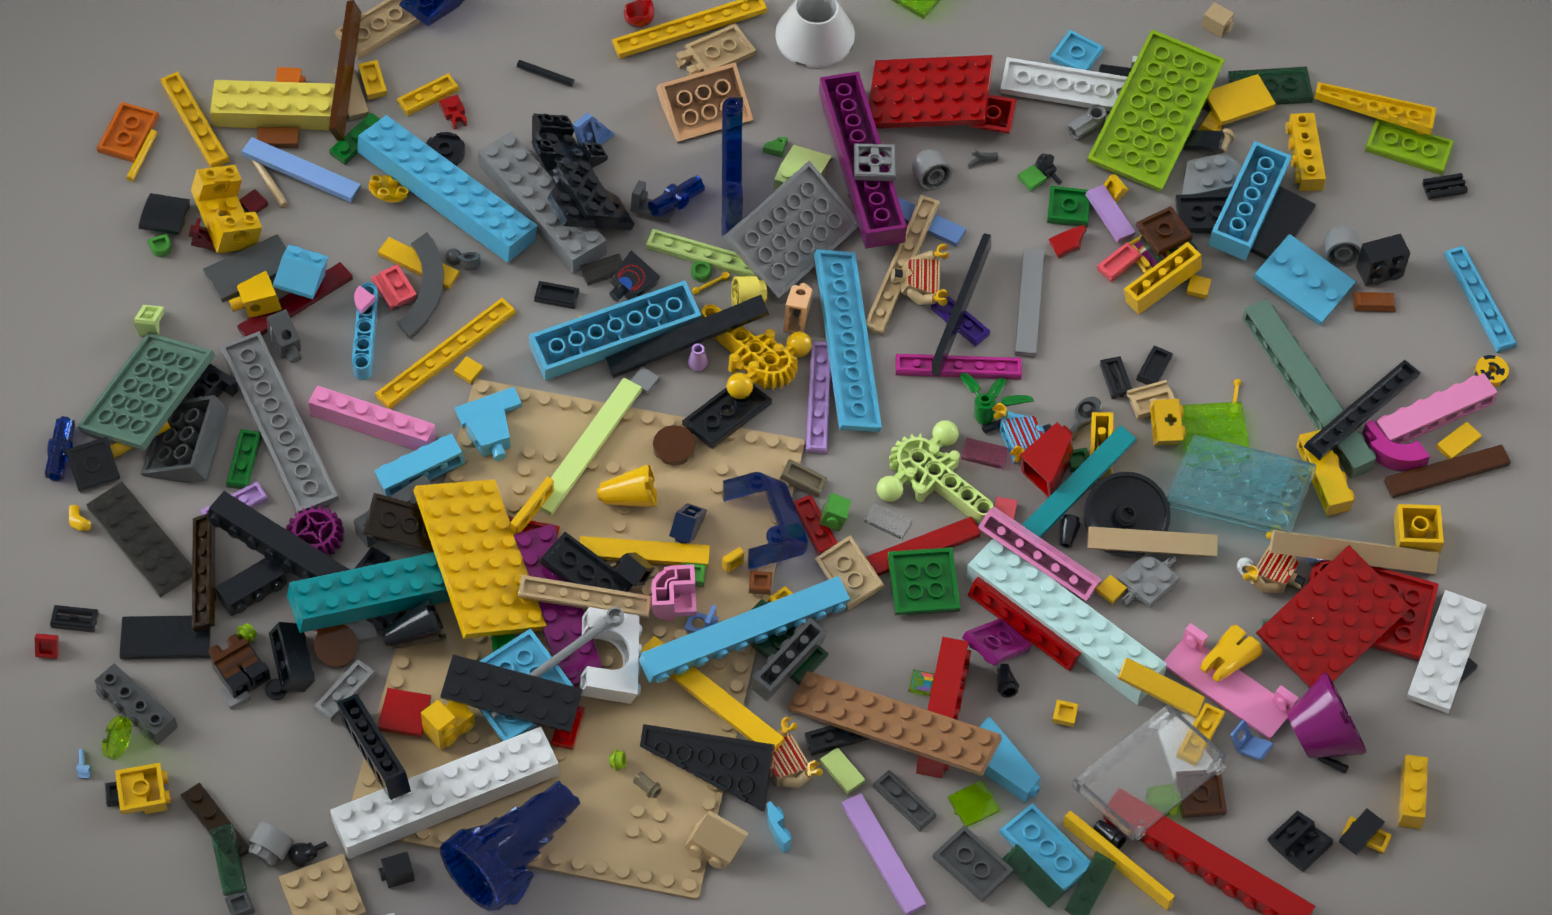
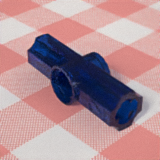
(676, 196)
(56, 447)

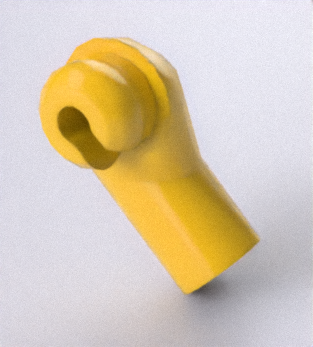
(77, 521)

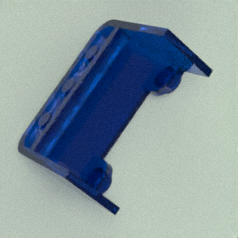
(788, 536)

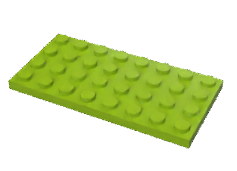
(1156, 110)

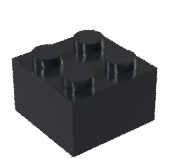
(1383, 260)

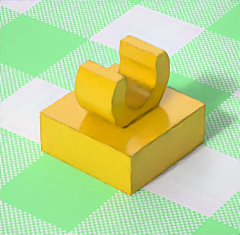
(1115, 187)

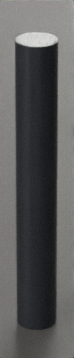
(545, 73)

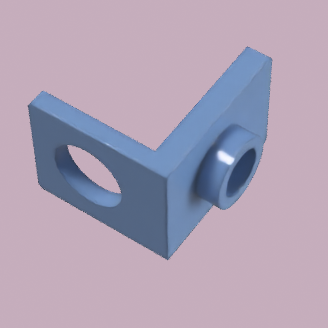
(709, 620)
(1249, 744)

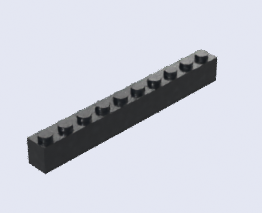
(278, 544)

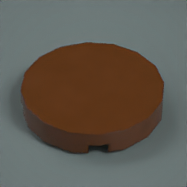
(674, 445)
(336, 645)

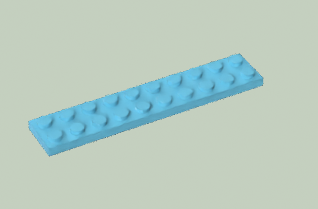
(847, 341)

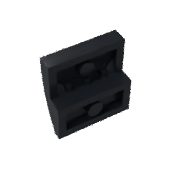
(164, 214)
(1300, 841)

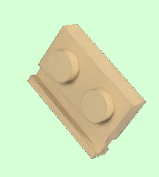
(1143, 396)

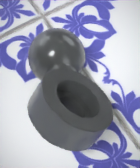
(467, 260)

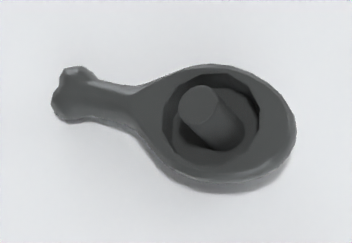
(1083, 413)

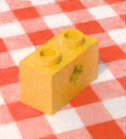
(1162, 432)

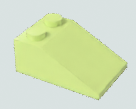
(796, 159)

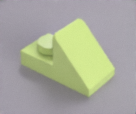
(148, 319)

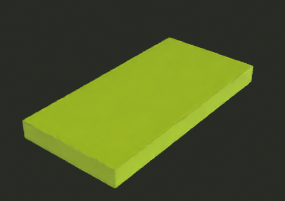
(1409, 147)

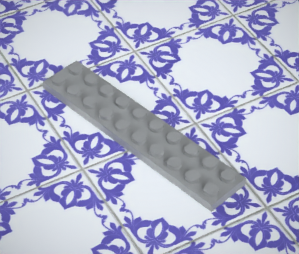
(279, 423)

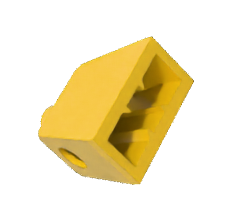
(256, 296)

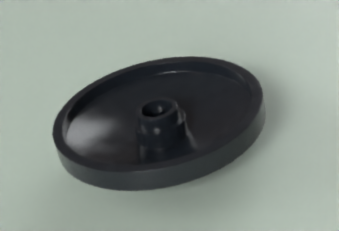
(1127, 502)

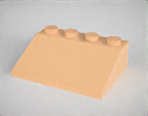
(696, 101)

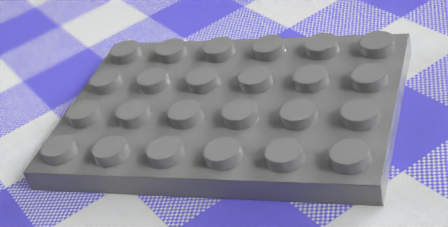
(788, 227)

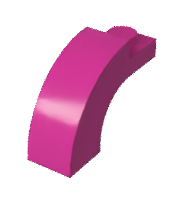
(1394, 455)

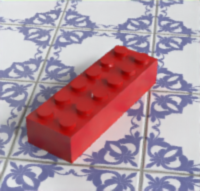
(946, 693)

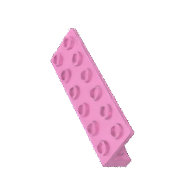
(1236, 693)

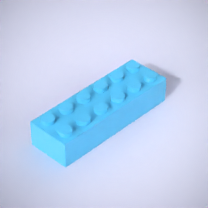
(1249, 200)

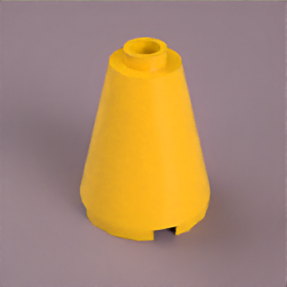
(630, 488)

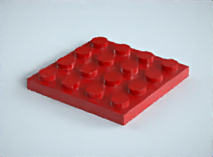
(1409, 632)

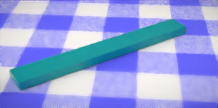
(1080, 481)

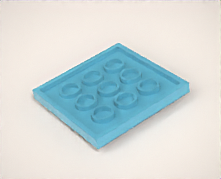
(524, 656)

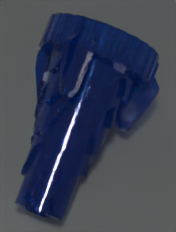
(493, 857)

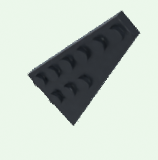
(725, 762)

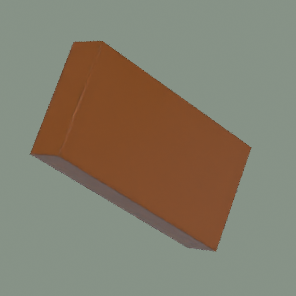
(279, 136)

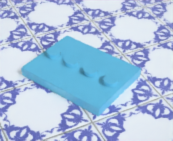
(1304, 279)

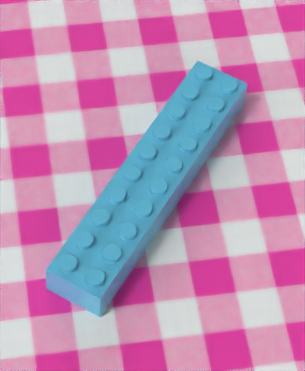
(447, 188)

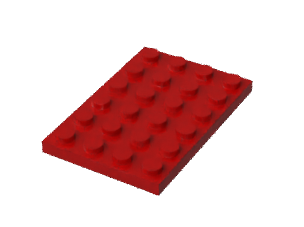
(931, 91)
(1333, 618)

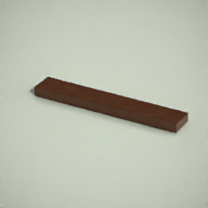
(1447, 471)

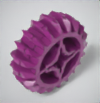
(322, 524)

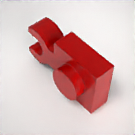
(454, 110)

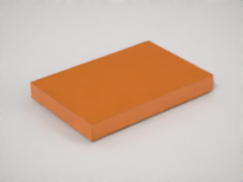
(127, 131)

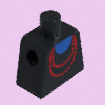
(632, 278)

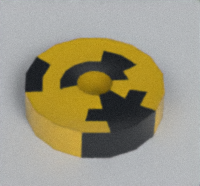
(1494, 363)

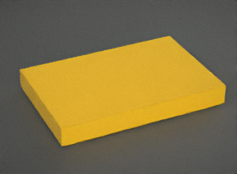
(1240, 100)

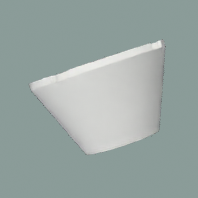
(815, 43)

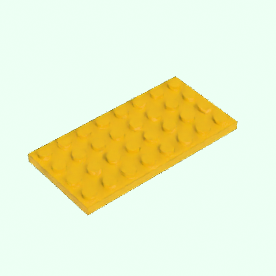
(478, 557)

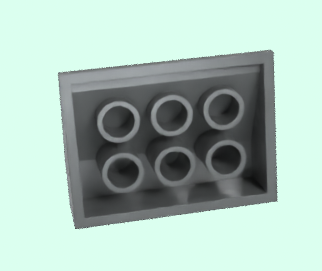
(190, 444)

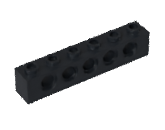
(373, 747)

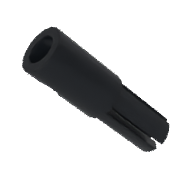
(991, 426)
(1334, 764)

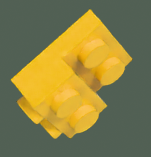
(142, 789)

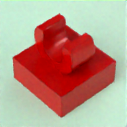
(46, 646)

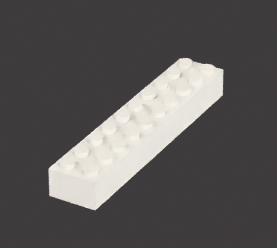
(446, 792)

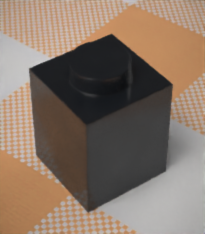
(634, 568)
(396, 870)

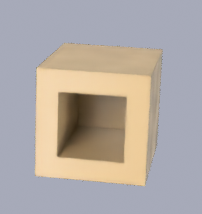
(1218, 20)

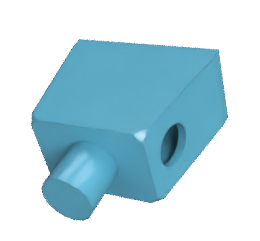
(490, 434)

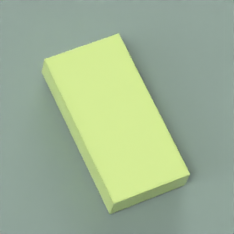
(842, 770)

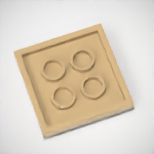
(323, 889)

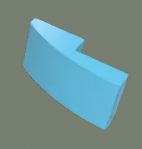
(775, 821)

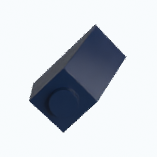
(687, 523)

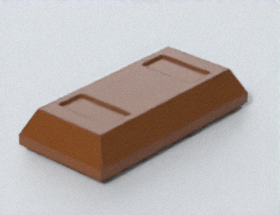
(1374, 301)

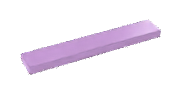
(818, 399)
(883, 854)

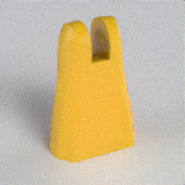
(1231, 653)

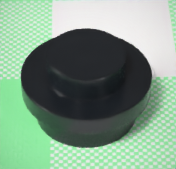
(274, 691)

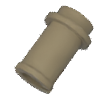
(649, 786)

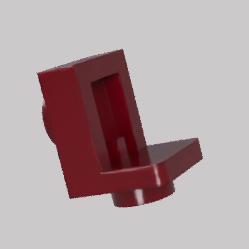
(200, 236)

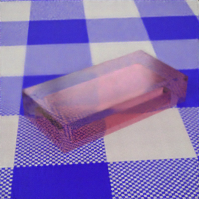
(984, 453)

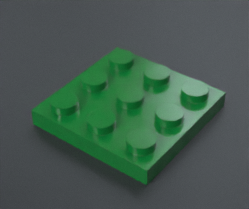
(923, 581)

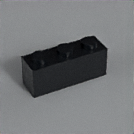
(250, 586)
(291, 657)

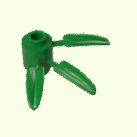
(985, 402)

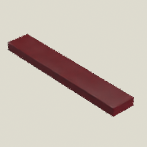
(294, 304)

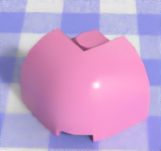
(674, 592)

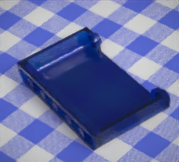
(731, 164)

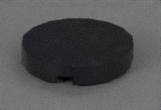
(449, 146)

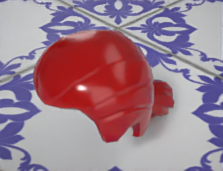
(639, 13)

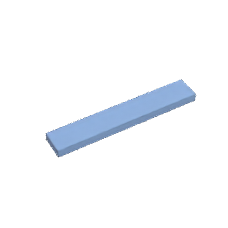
(301, 169)

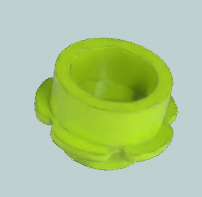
(248, 632)
(617, 760)

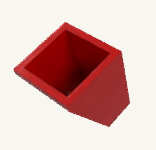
(1048, 458)

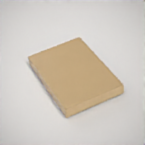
(853, 568)

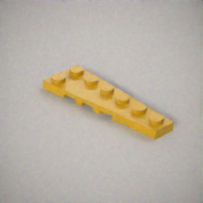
(1396, 111)

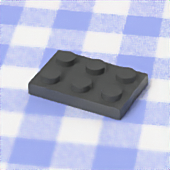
(973, 863)

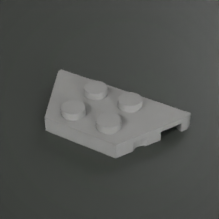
(1210, 174)

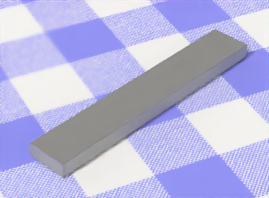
(1029, 302)

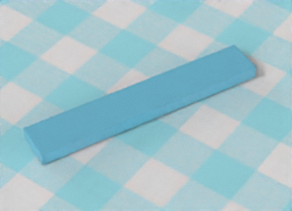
(1480, 299)

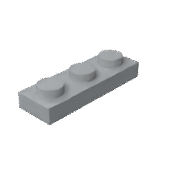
(347, 685)

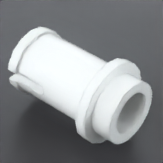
(1245, 561)

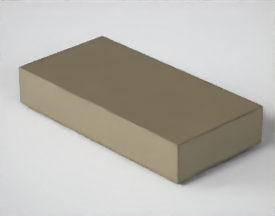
(803, 478)

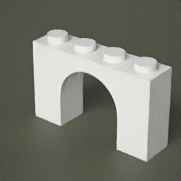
(617, 684)

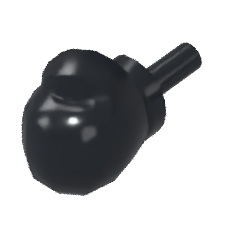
(1046, 166)
(302, 852)

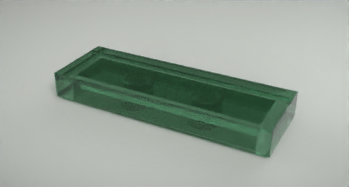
(228, 859)
(1033, 875)
(1090, 885)

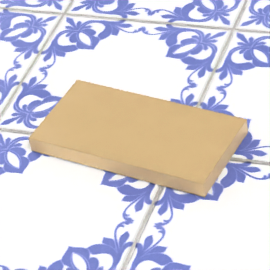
(381, 26)

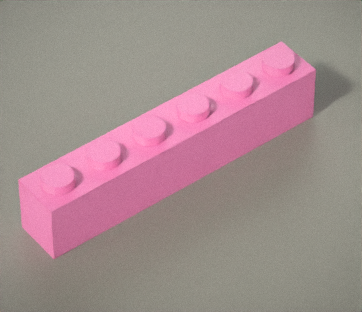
(1438, 409)
(371, 419)
(1039, 553)

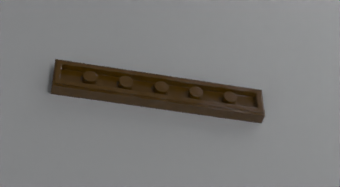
(203, 574)

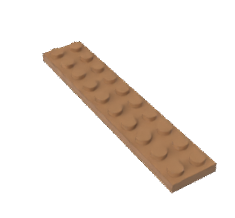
(895, 723)

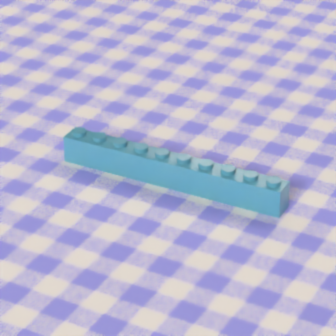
(743, 629)

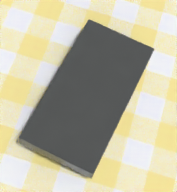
(239, 267)

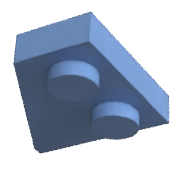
(590, 130)

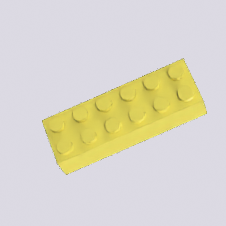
(271, 104)

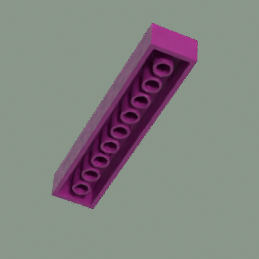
(850, 123)

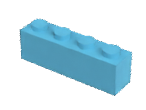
(429, 459)

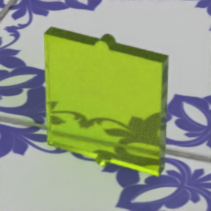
(973, 803)

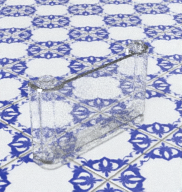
(1150, 772)

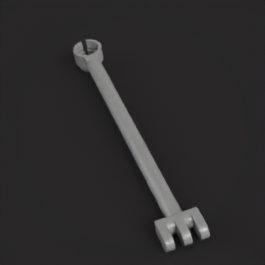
(582, 640)

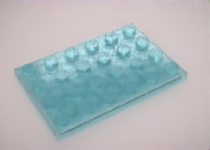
(1240, 484)

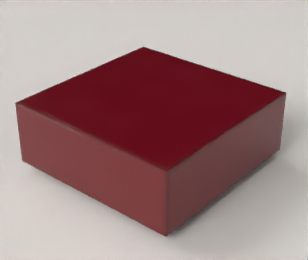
(253, 202)

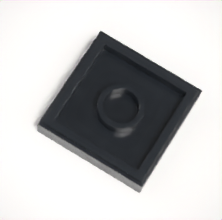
(92, 463)

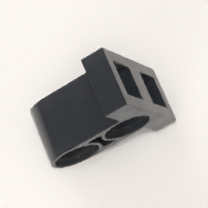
(223, 382)

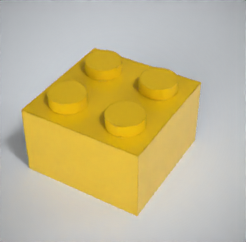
(1418, 527)

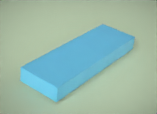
(504, 399)

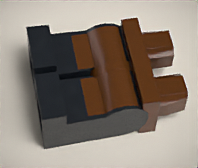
(238, 666)

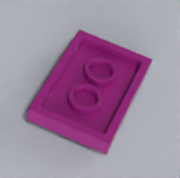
(997, 641)

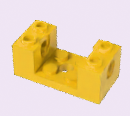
(217, 194)

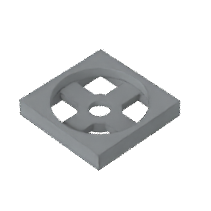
(874, 175)

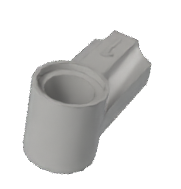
(1087, 122)

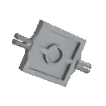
(1148, 580)

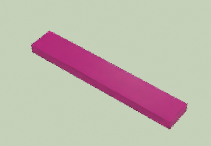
(973, 365)

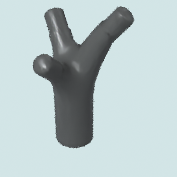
(983, 156)

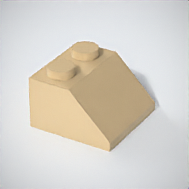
(715, 840)

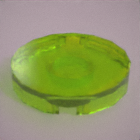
(118, 737)

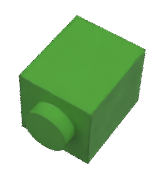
(835, 512)

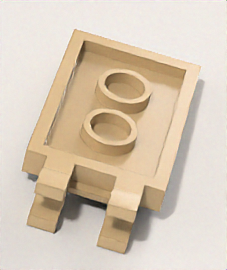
(716, 50)

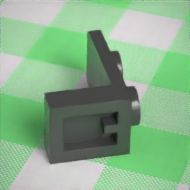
(639, 202)

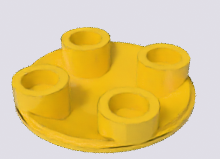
(387, 188)

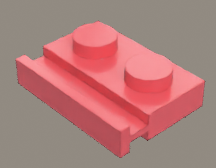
(394, 287)

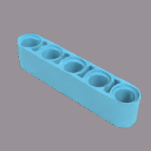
(366, 339)

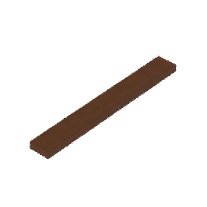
(345, 70)

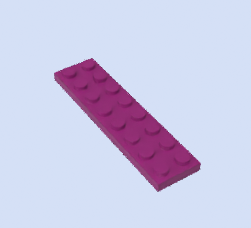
(561, 621)

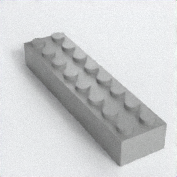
(527, 188)

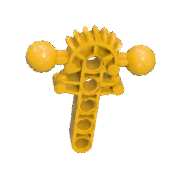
(761, 356)

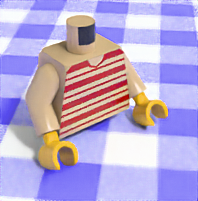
(922, 277)
(1274, 572)
(789, 763)

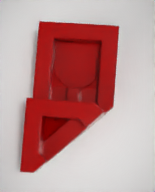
(1067, 241)

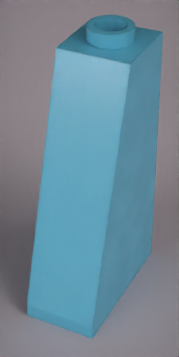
(1010, 768)

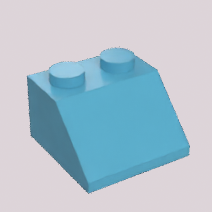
(301, 271)

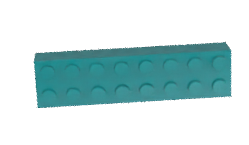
(366, 592)

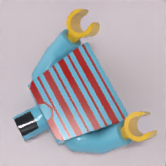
(1018, 430)

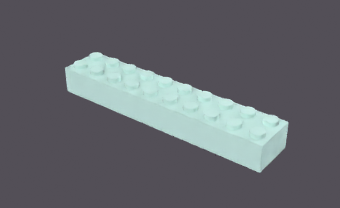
(1099, 640)

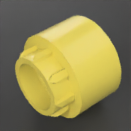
(746, 288)

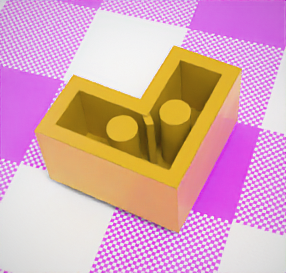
(446, 723)

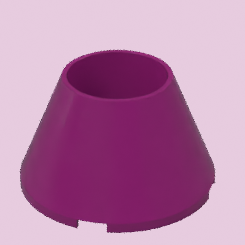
(1324, 722)

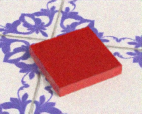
(403, 712)

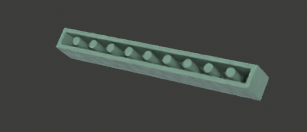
(1305, 383)

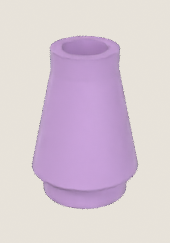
(698, 359)

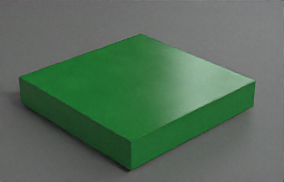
(1068, 206)

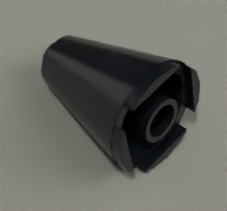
(415, 628)

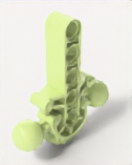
(918, 448)

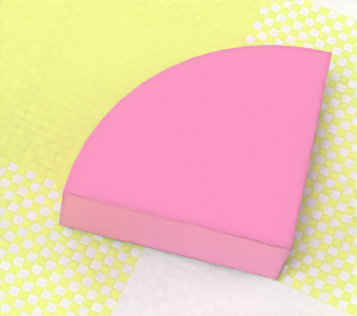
(363, 299)

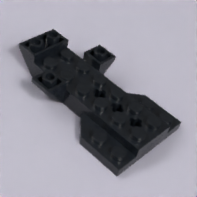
(577, 192)

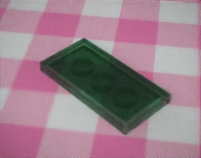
(1284, 84)

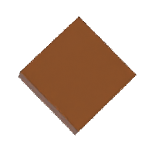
(760, 582)

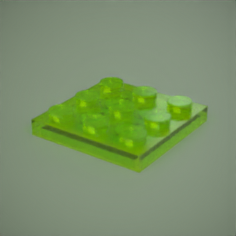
(1215, 421)

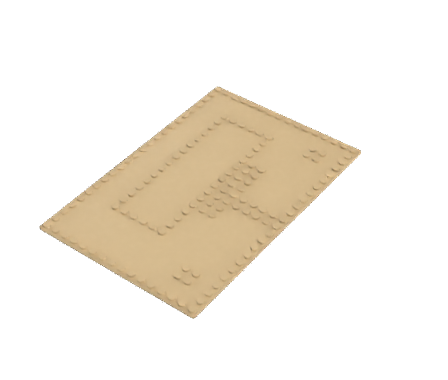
(616, 829)

